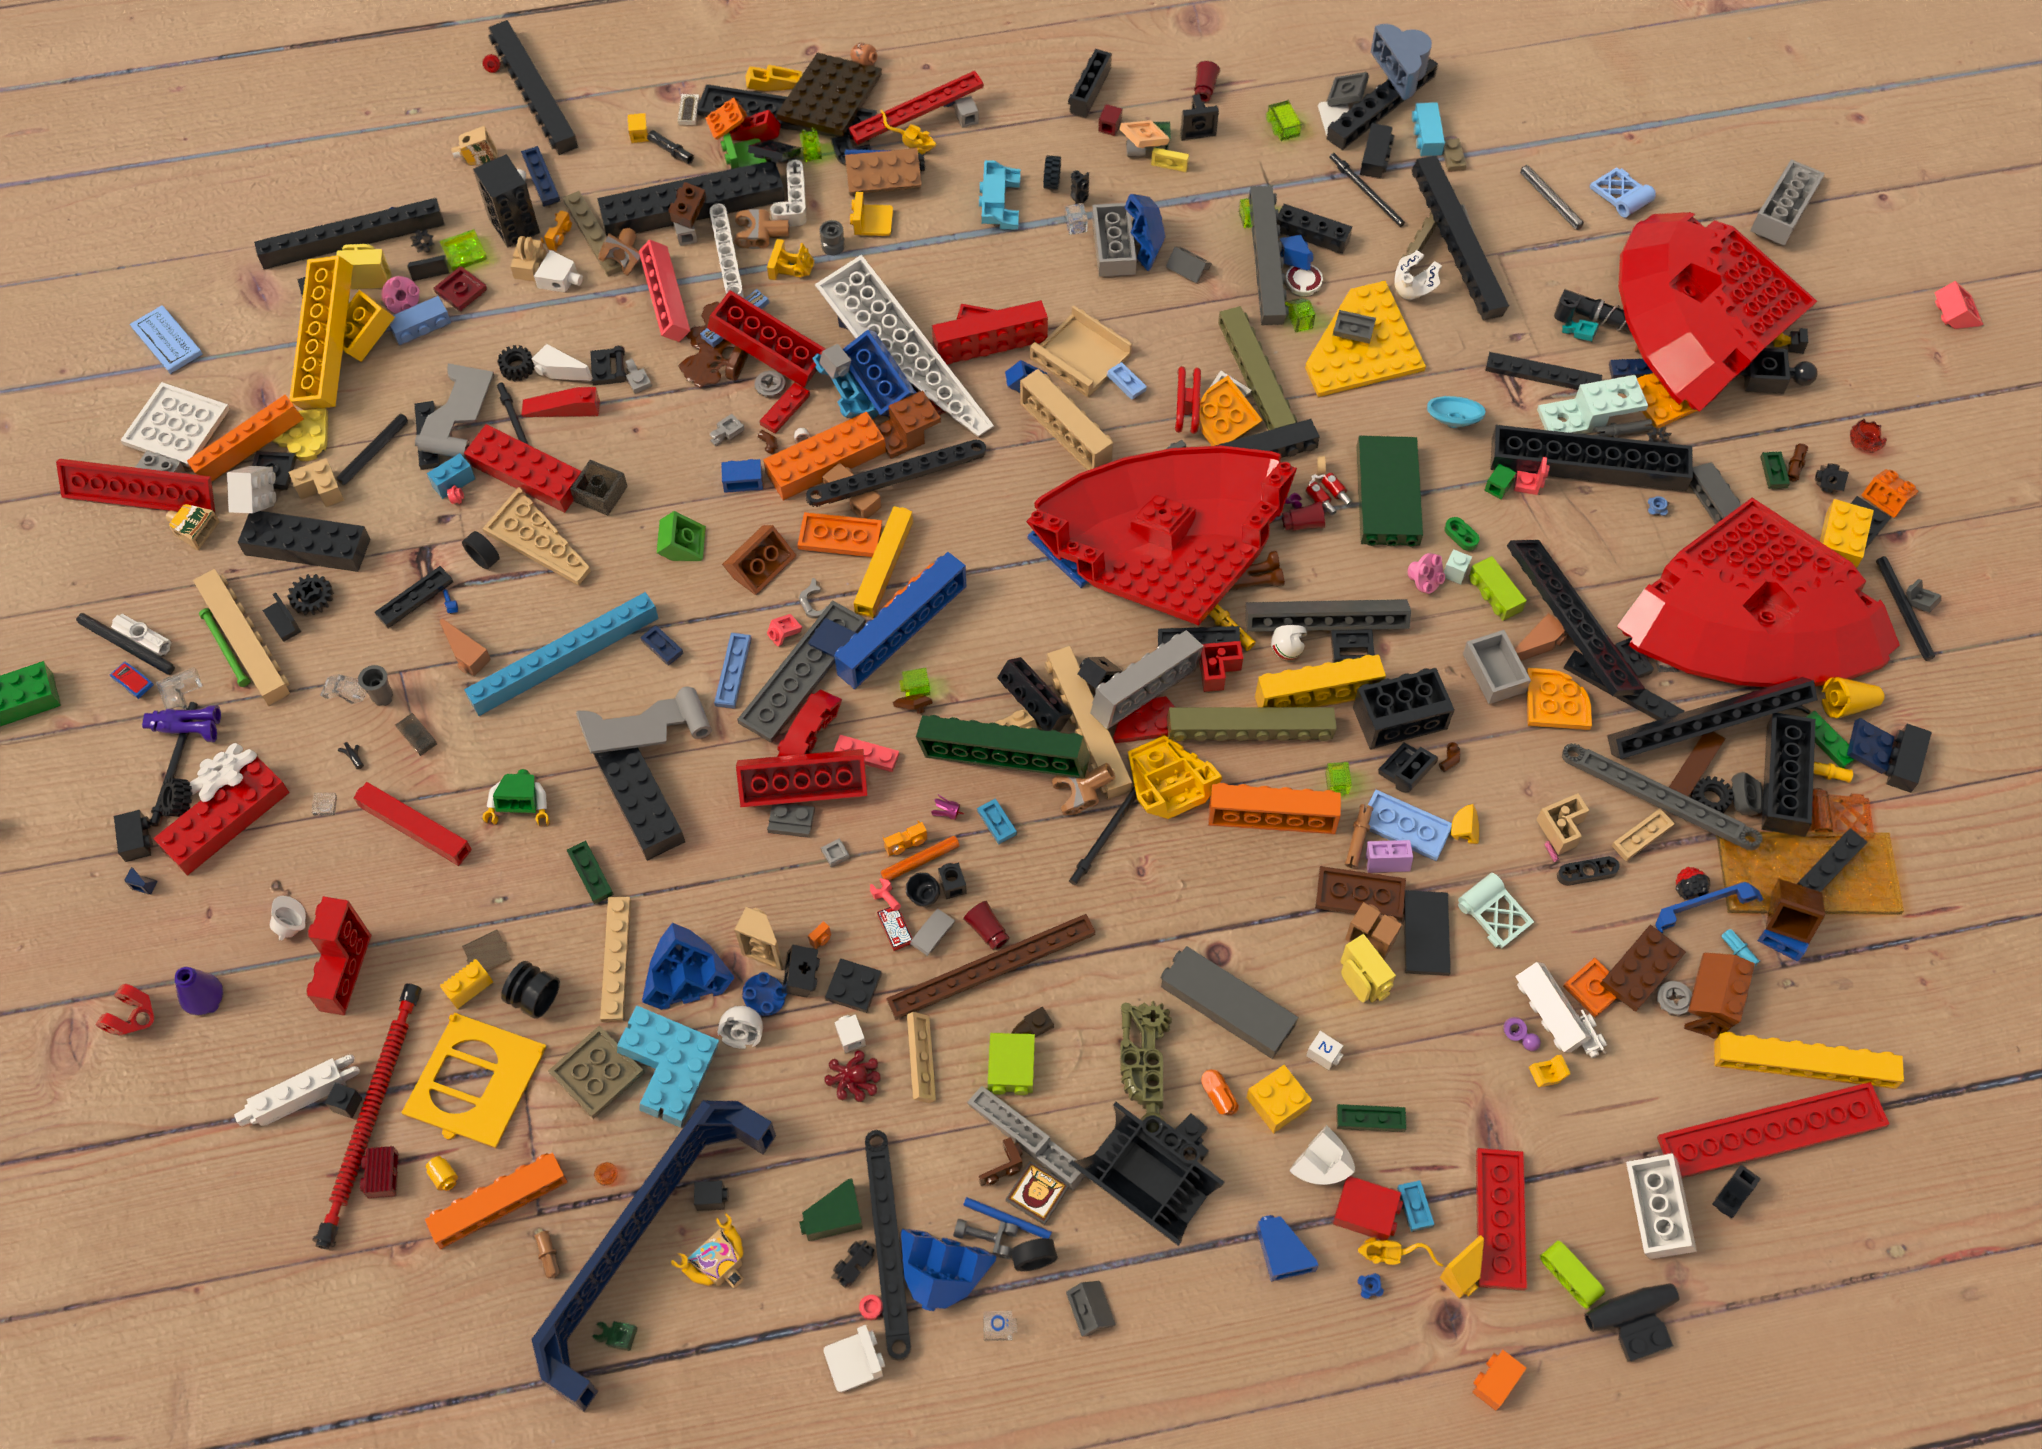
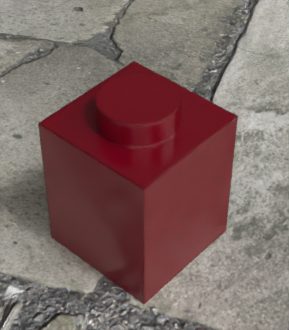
(1110, 120)

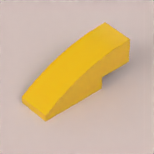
(772, 78)

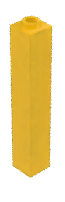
(883, 562)

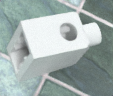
(557, 273)

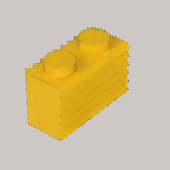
(466, 983)

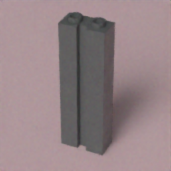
(1228, 1001)

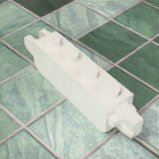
(296, 1092)

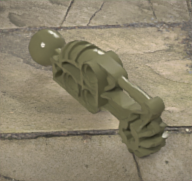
(1139, 1074)

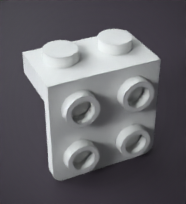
(854, 1360)

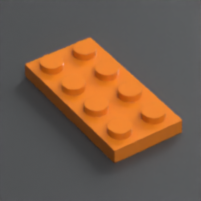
(839, 534)

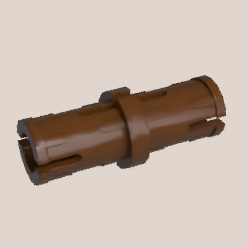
(1797, 462)

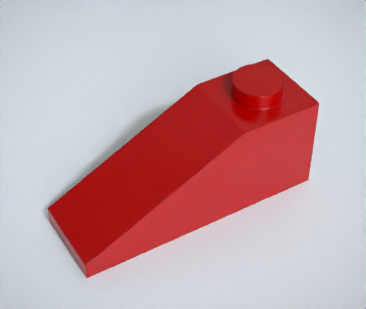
(758, 126)

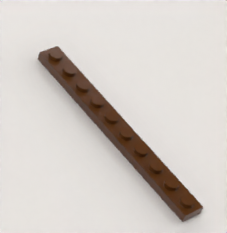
(990, 966)

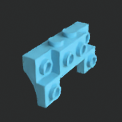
(993, 187)

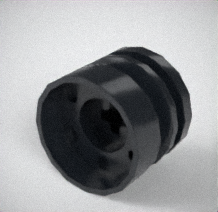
(530, 989)

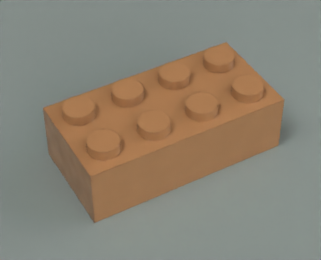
(883, 171)

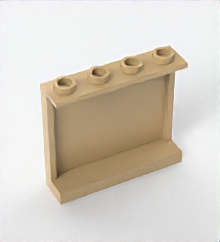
(1081, 352)

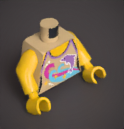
(716, 1258)

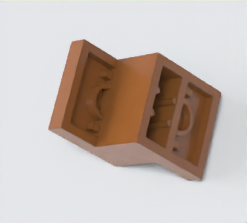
(907, 424)

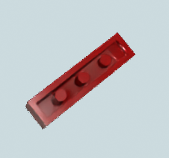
(564, 403)

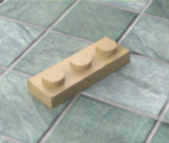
(1643, 834)

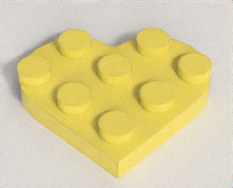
(308, 436)

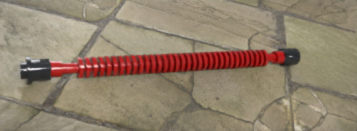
(350, 1166)

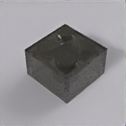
(599, 487)

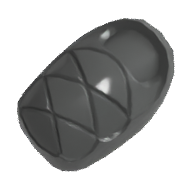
(1747, 794)

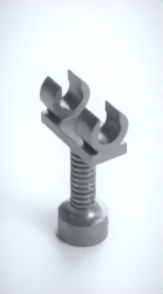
(1008, 1229)

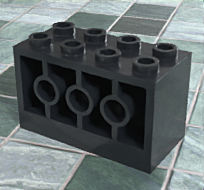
(506, 200)
(1403, 708)

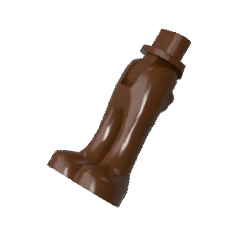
(1271, 565)

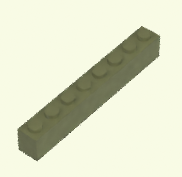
(1255, 368)
(1251, 723)

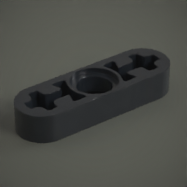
(1595, 864)

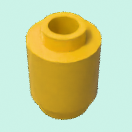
(441, 1173)

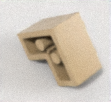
(317, 479)
(1559, 822)

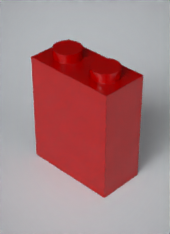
(1368, 1208)

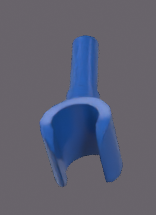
(452, 606)

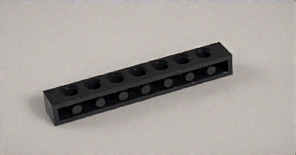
(1371, 110)

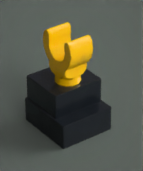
(1796, 341)

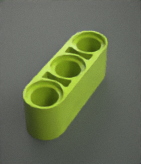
(1572, 1274)

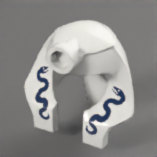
(1414, 287)

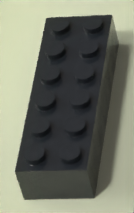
(304, 540)
(1788, 774)
(640, 801)

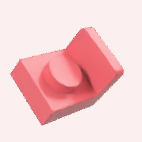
(782, 628)

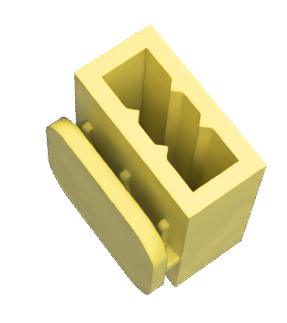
(369, 266)
(1366, 971)

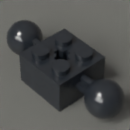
(1772, 373)

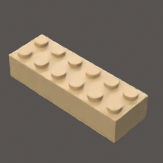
(1065, 421)

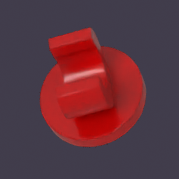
(491, 63)

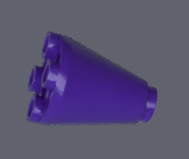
(198, 991)

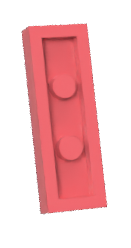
(874, 755)

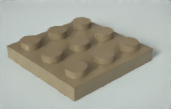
(595, 1072)

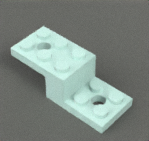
(1594, 405)

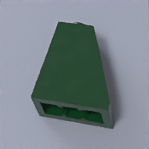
(832, 1214)

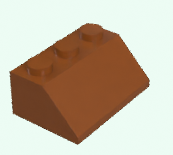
(759, 559)
(1721, 987)

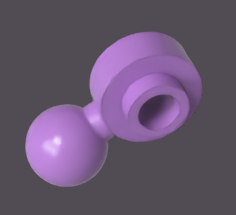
(1530, 1041)

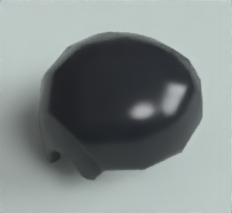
(922, 889)

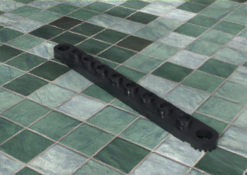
(895, 473)
(887, 1245)

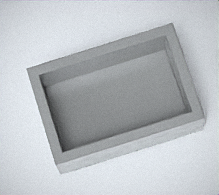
(1496, 667)

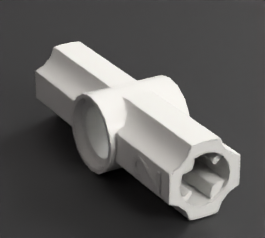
(141, 634)

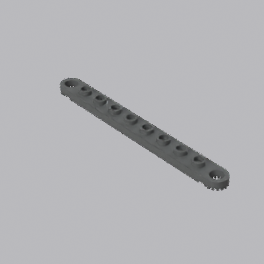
(1662, 796)

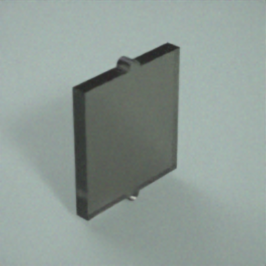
(488, 950)

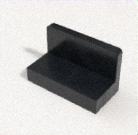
(428, 268)
(281, 619)

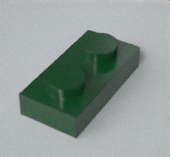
(1775, 470)

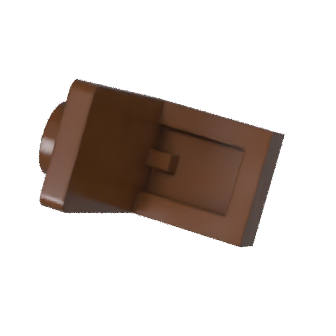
(1011, 1168)

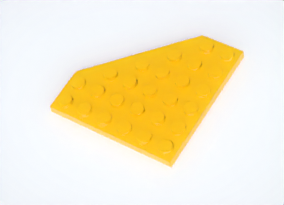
(1348, 364)

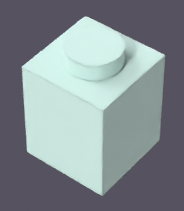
(1457, 566)

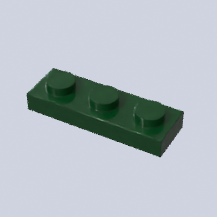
(589, 872)
(1371, 1118)

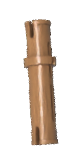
(1361, 828)

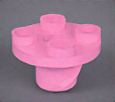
(399, 294)
(1427, 573)

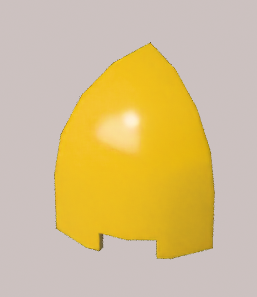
(1466, 824)

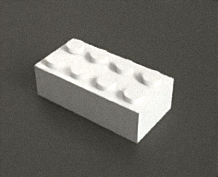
(1661, 1206)

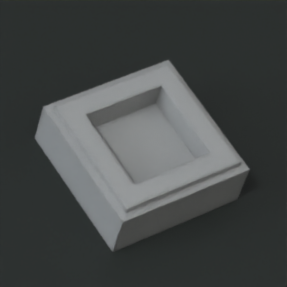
(835, 852)

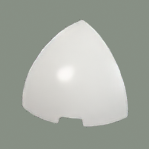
(1324, 1160)

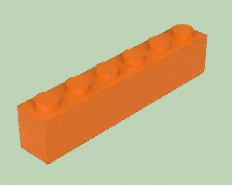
(246, 439)
(495, 1200)

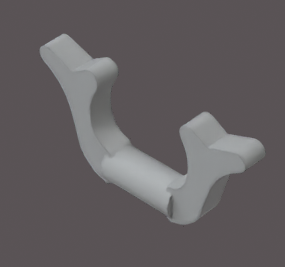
(813, 588)

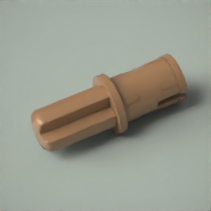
(547, 1254)

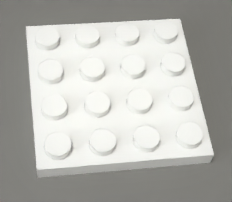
(175, 423)

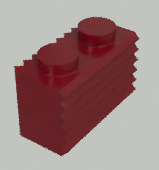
(380, 1172)

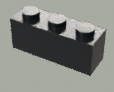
(1377, 151)
(1908, 757)

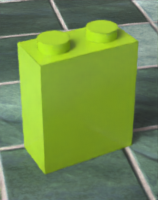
(1011, 1063)

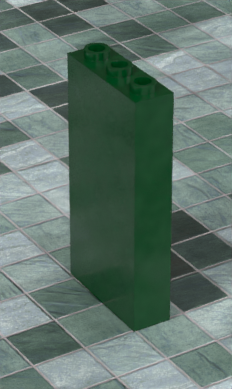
(1389, 491)

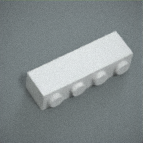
(1553, 1007)

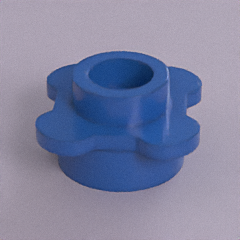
(1374, 1280)

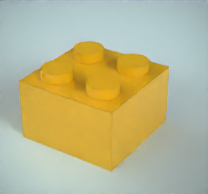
(1278, 1098)

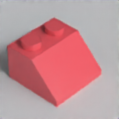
(1957, 307)

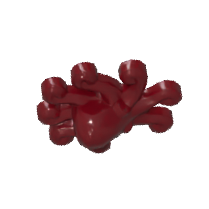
(854, 1076)

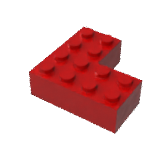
(343, 945)

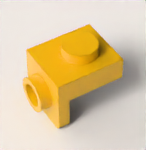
(1550, 1071)

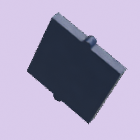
(830, 637)

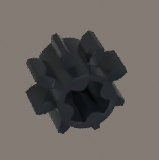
(416, 240)
(1663, 434)

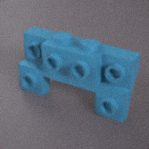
(854, 399)

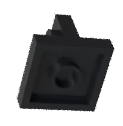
(1199, 120)

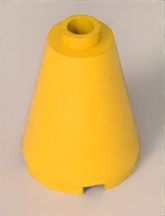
(1849, 697)

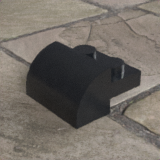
(1407, 766)

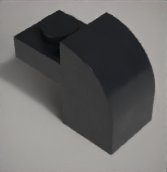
(1736, 1191)

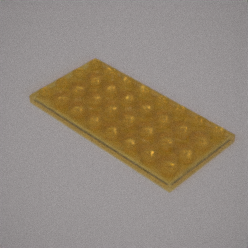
(1862, 887)

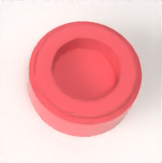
(871, 1307)

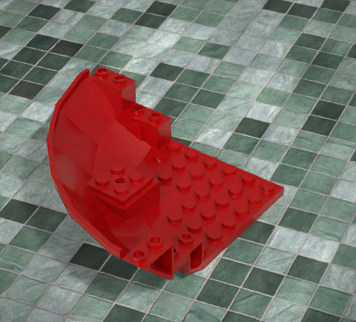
(1702, 302)
(1167, 523)
(1751, 568)

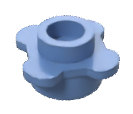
(1661, 503)

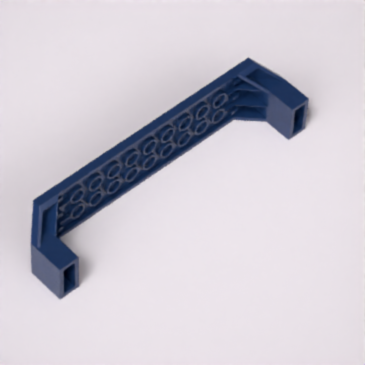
(709, 1124)

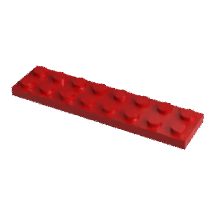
(133, 486)

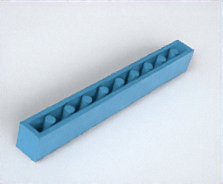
(561, 654)

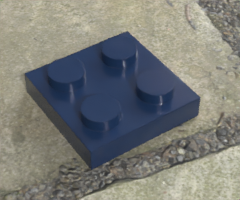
(1870, 745)

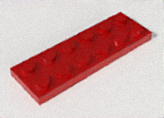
(1501, 1218)

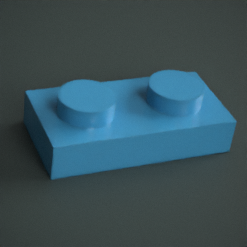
(996, 821)
(1415, 1206)

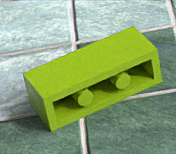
(1497, 588)

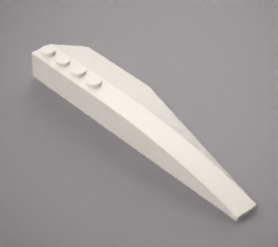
(867, 304)

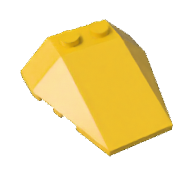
(1170, 778)

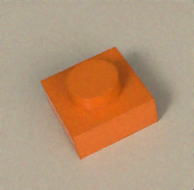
(819, 935)

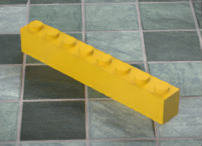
(1808, 1060)

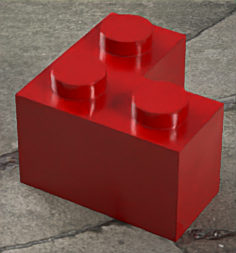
(1218, 659)

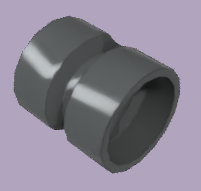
(832, 237)

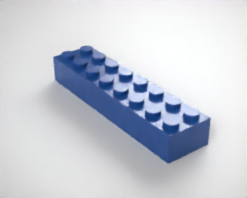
(900, 620)

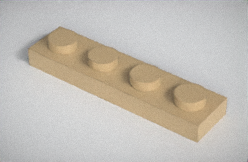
(921, 1057)

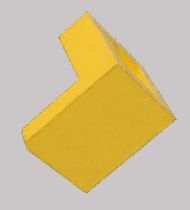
(637, 128)

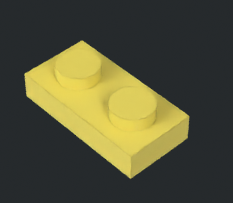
(1170, 159)

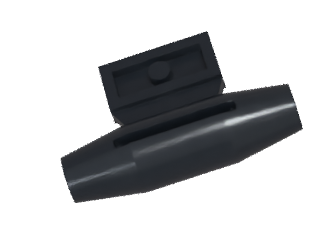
(1635, 1314)

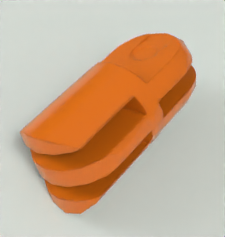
(1219, 1092)

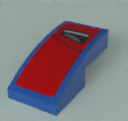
(131, 680)

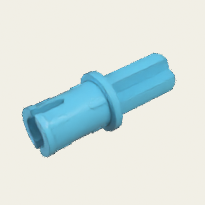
(1739, 948)

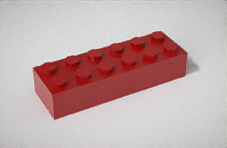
(990, 332)
(765, 338)
(523, 467)
(801, 778)
(219, 820)

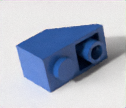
(1296, 252)

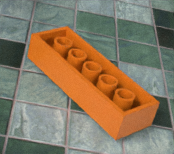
(807, 461)
(1274, 808)

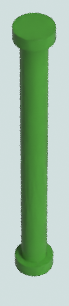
(243, 680)

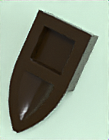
(1034, 1023)

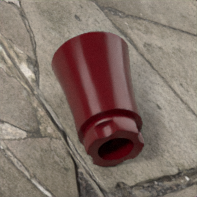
(1206, 77)
(1304, 517)
(987, 925)

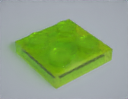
(463, 250)

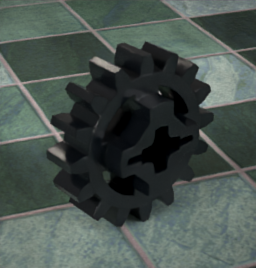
(310, 594)

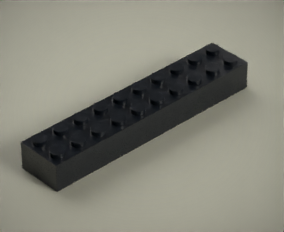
(734, 188)
(1593, 457)

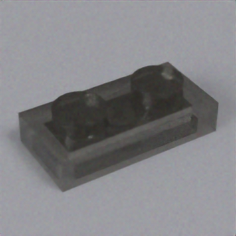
(416, 734)

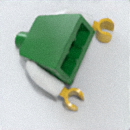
(517, 794)

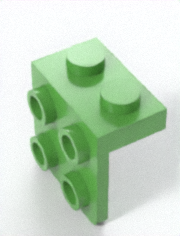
(737, 153)

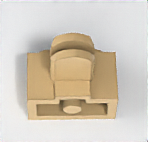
(527, 258)

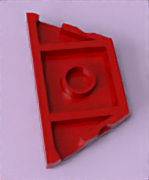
(1145, 722)

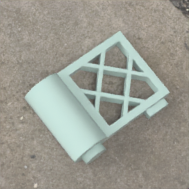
(1482, 897)

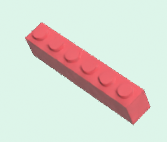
(664, 291)

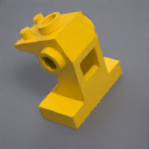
(780, 261)

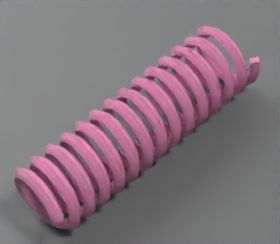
(1551, 851)

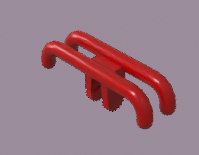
(1188, 400)

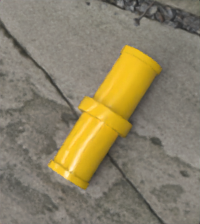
(1831, 771)

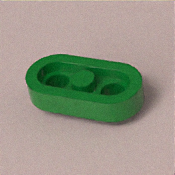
(1463, 533)

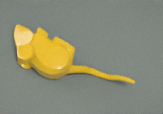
(913, 137)
(1389, 1251)

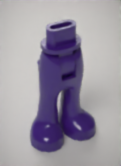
(173, 722)

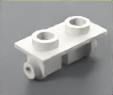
(1597, 1042)

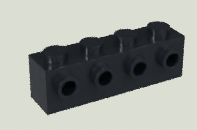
(1090, 83)
(1314, 228)
(1034, 695)

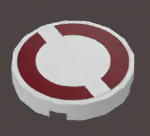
(1303, 281)

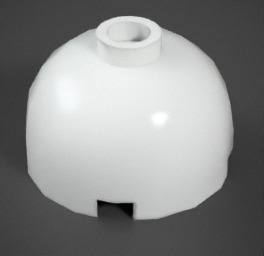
(740, 1027)

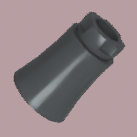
(376, 684)

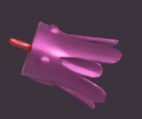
(951, 807)

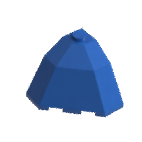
(1147, 227)
(684, 970)
(941, 1270)

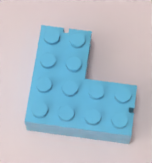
(676, 1054)

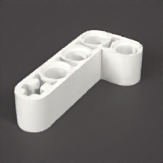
(795, 208)

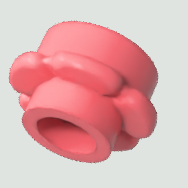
(455, 495)

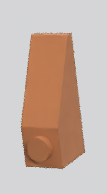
(1542, 638)
(468, 653)

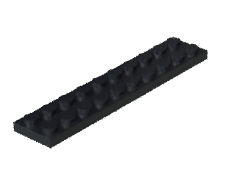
(756, 102)
(1576, 618)

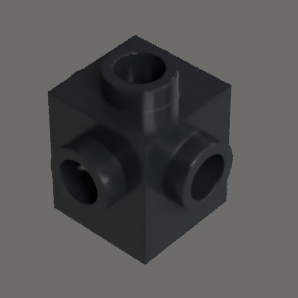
(1831, 477)

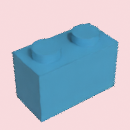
(452, 472)

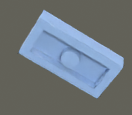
(1126, 381)

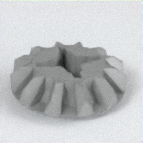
(765, 378)
(1680, 991)

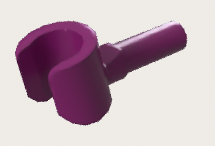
(1294, 499)

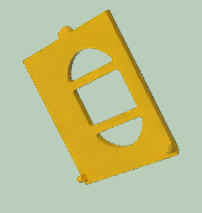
(493, 1111)

